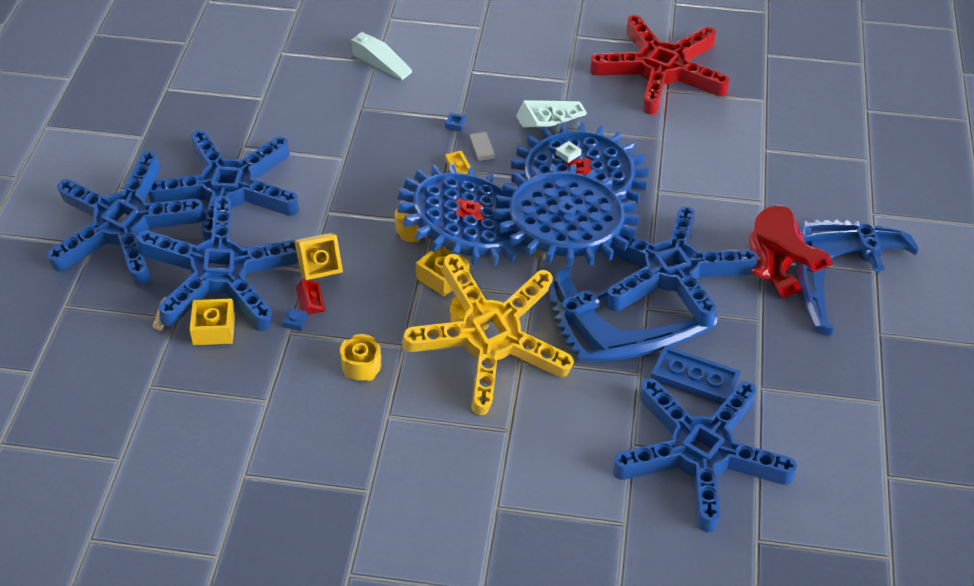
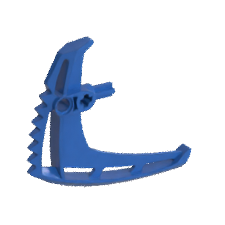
(844, 239)
(601, 336)

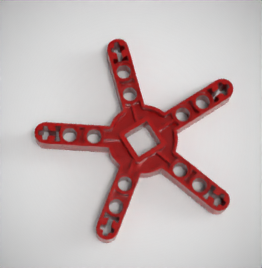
(662, 62)

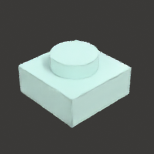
(568, 151)

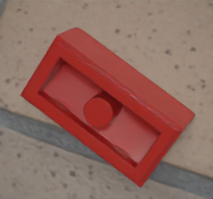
(310, 297)

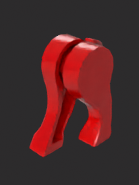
(777, 245)

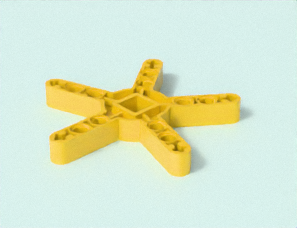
(471, 336)

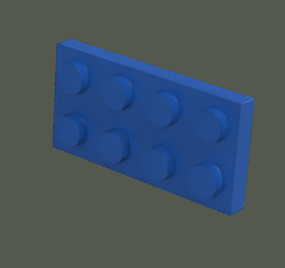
(695, 374)

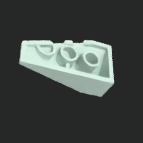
(379, 55)
(548, 112)

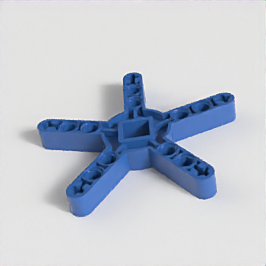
(239, 172)
(109, 209)
(681, 277)
(217, 280)
(714, 433)

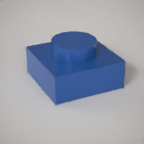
(455, 122)
(295, 319)

